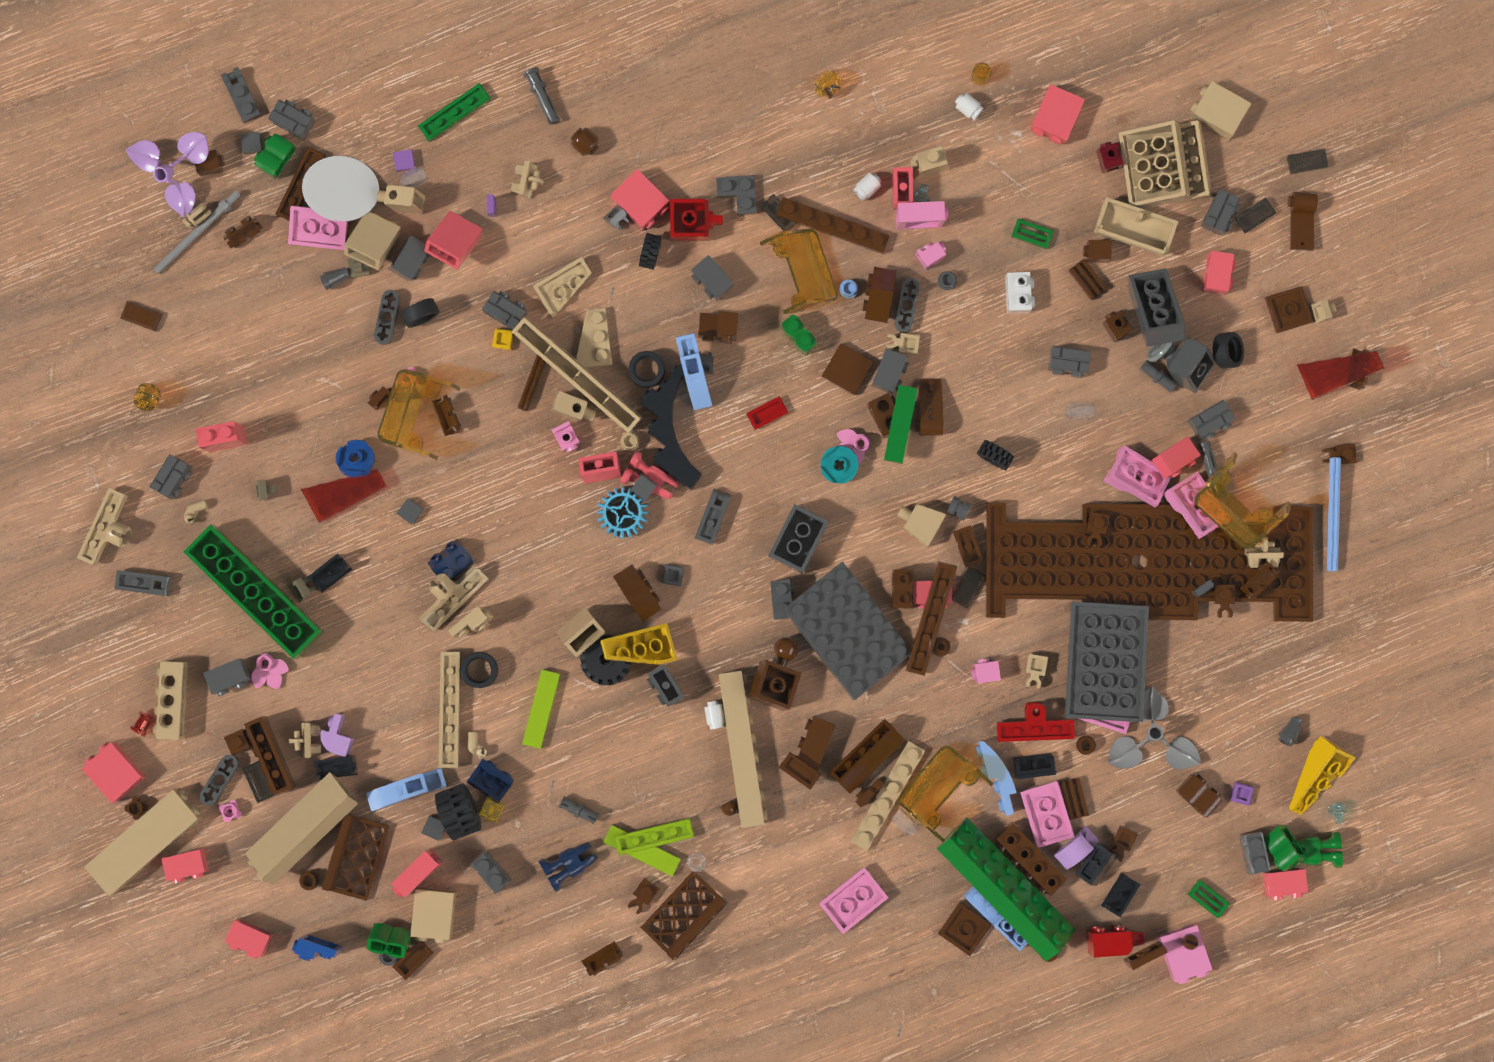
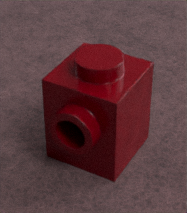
(1109, 157)

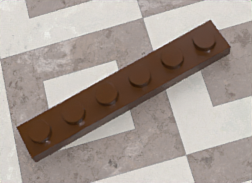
(832, 225)
(931, 618)

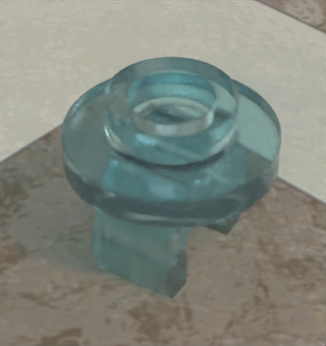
(921, 195)
(1337, 811)

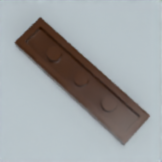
(294, 193)

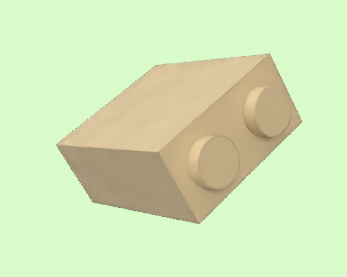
(1219, 109)
(372, 240)
(580, 632)
(433, 915)

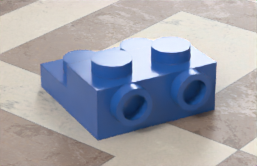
(310, 947)

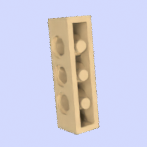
(175, 730)

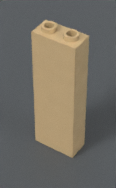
(300, 829)
(143, 841)

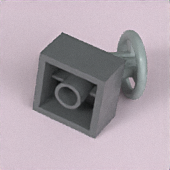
(1187, 362)

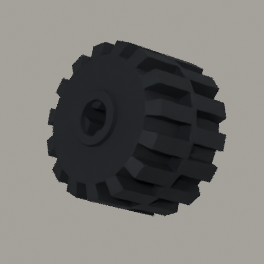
(597, 672)
(458, 811)

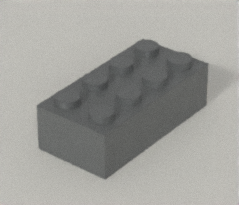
(1156, 307)

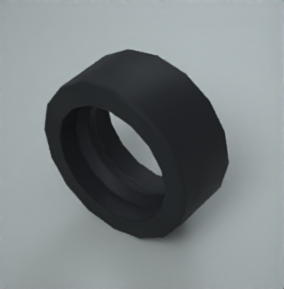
(420, 312)
(1220, 350)
(632, 369)
(479, 655)

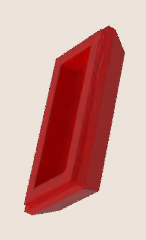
(767, 413)

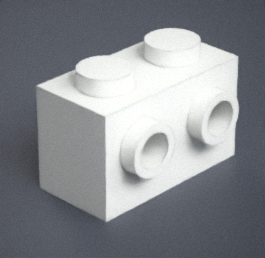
(1019, 292)

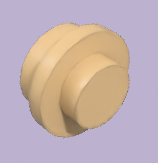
(629, 441)

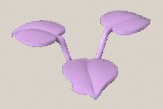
(146, 153)

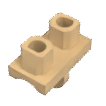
(529, 179)
(1264, 550)
(307, 748)

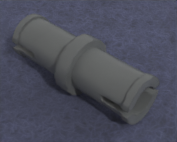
(1158, 376)
(578, 810)

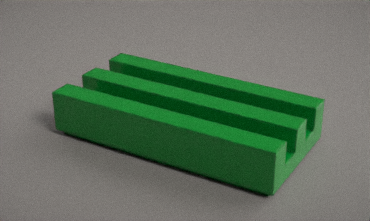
(1031, 241)
(1195, 889)

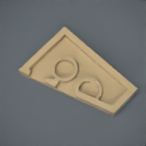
(561, 285)
(594, 342)

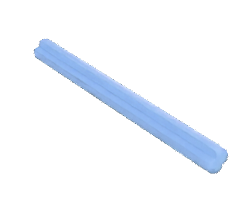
(1333, 514)

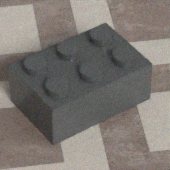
(798, 539)

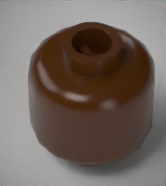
(584, 141)

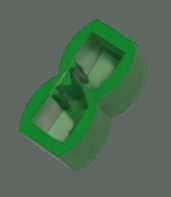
(274, 156)
(794, 330)
(1284, 848)
(389, 940)

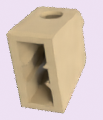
(930, 162)
(402, 199)
(563, 406)
(921, 522)

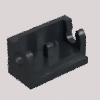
(330, 573)
(338, 766)
(1034, 766)
(1097, 864)
(1120, 895)

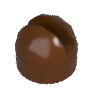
(729, 808)
(1191, 937)

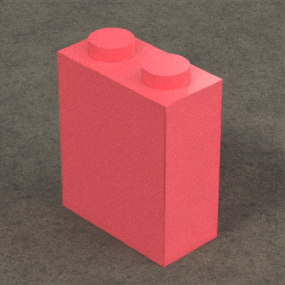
(1057, 115)
(640, 200)
(453, 240)
(221, 436)
(113, 771)
(416, 873)

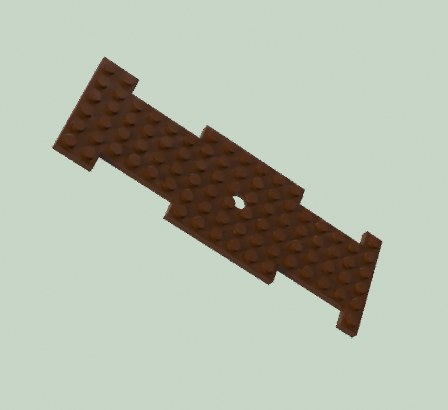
(1057, 563)

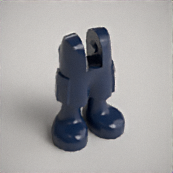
(572, 860)

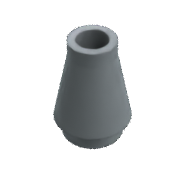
(334, 278)
(1290, 732)

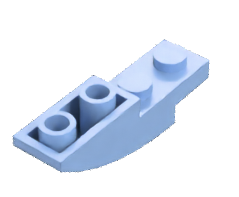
(693, 371)
(995, 768)
(406, 789)
(995, 918)

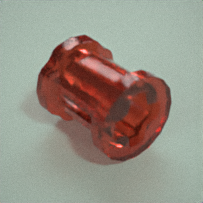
(142, 724)

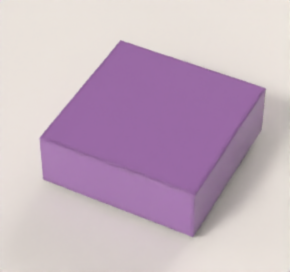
(403, 160)
(491, 205)
(1241, 793)

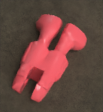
(654, 473)

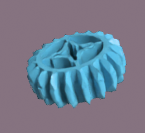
(617, 528)

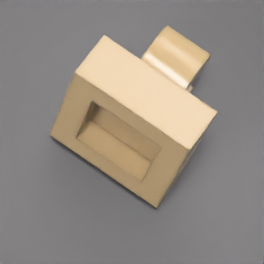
(1322, 311)

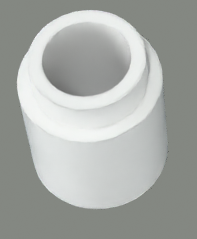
(968, 106)
(867, 186)
(715, 715)

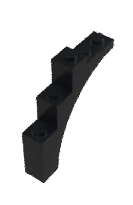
(661, 405)

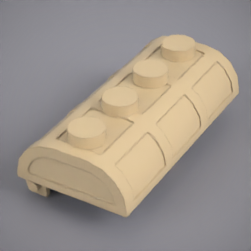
(1135, 226)

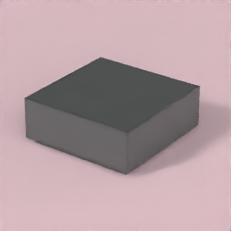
(251, 143)
(644, 486)
(410, 511)
(673, 575)
(1201, 589)
(433, 828)

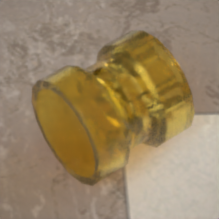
(981, 77)

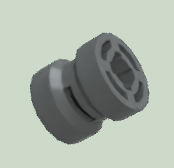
(958, 508)

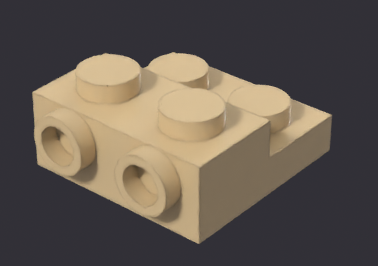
(476, 620)

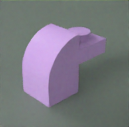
(333, 740)
(1077, 848)

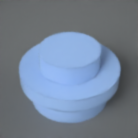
(848, 289)

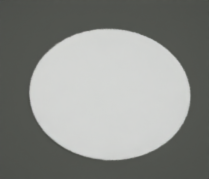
(340, 188)

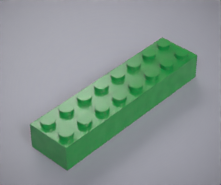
(253, 591)
(1006, 889)

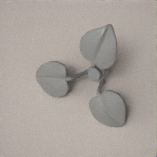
(1181, 753)

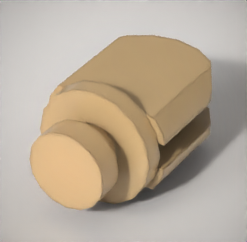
(194, 218)

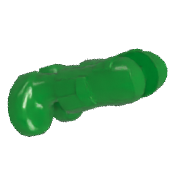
(1313, 844)

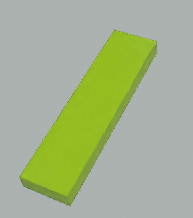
(541, 709)
(654, 837)
(654, 856)

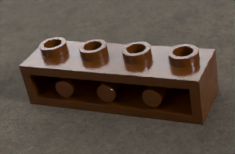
(270, 755)
(867, 756)
(1034, 862)

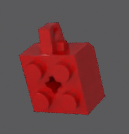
(702, 219)
(1113, 940)

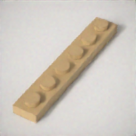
(449, 709)
(887, 796)

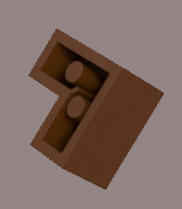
(880, 292)
(718, 327)
(638, 592)

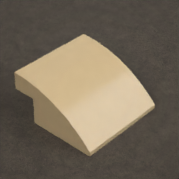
(1165, 164)

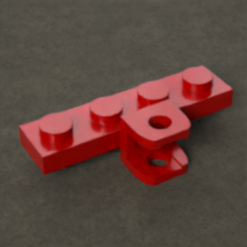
(1035, 727)

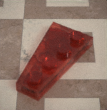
(1330, 375)
(338, 495)

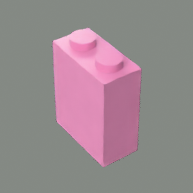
(1181, 961)

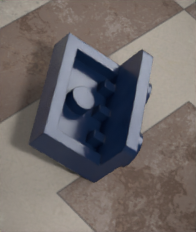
(451, 560)
(490, 780)

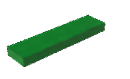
(454, 112)
(900, 424)

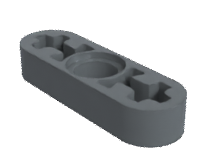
(394, 304)
(909, 320)
(222, 764)

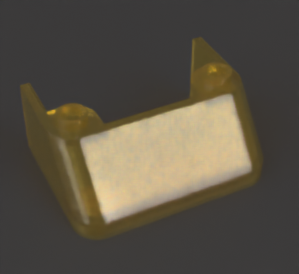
(807, 266)
(403, 409)
(1230, 514)
(935, 785)

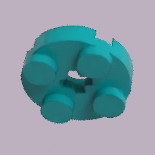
(839, 475)

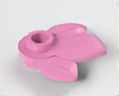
(850, 438)
(271, 674)

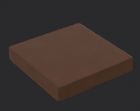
(1289, 309)
(847, 369)
(964, 928)
(1145, 955)

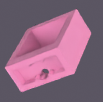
(921, 215)

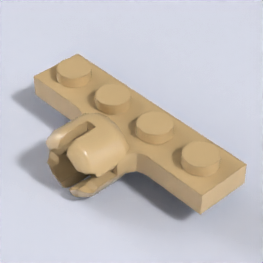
(105, 528)
(451, 595)

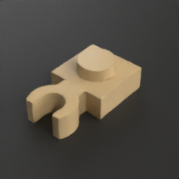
(907, 343)
(1035, 666)

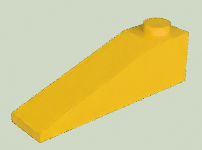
(646, 646)
(1322, 765)

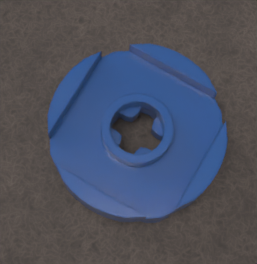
(360, 467)

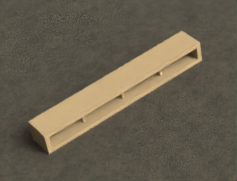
(577, 374)
(741, 749)

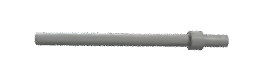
(223, 206)

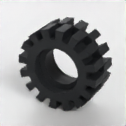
(650, 251)
(995, 455)

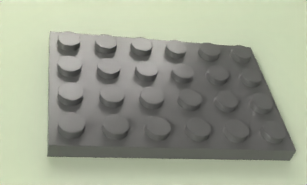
(847, 630)
(1106, 662)

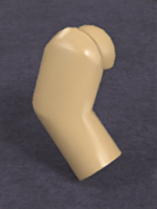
(192, 511)
(474, 747)

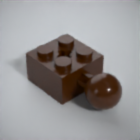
(783, 677)

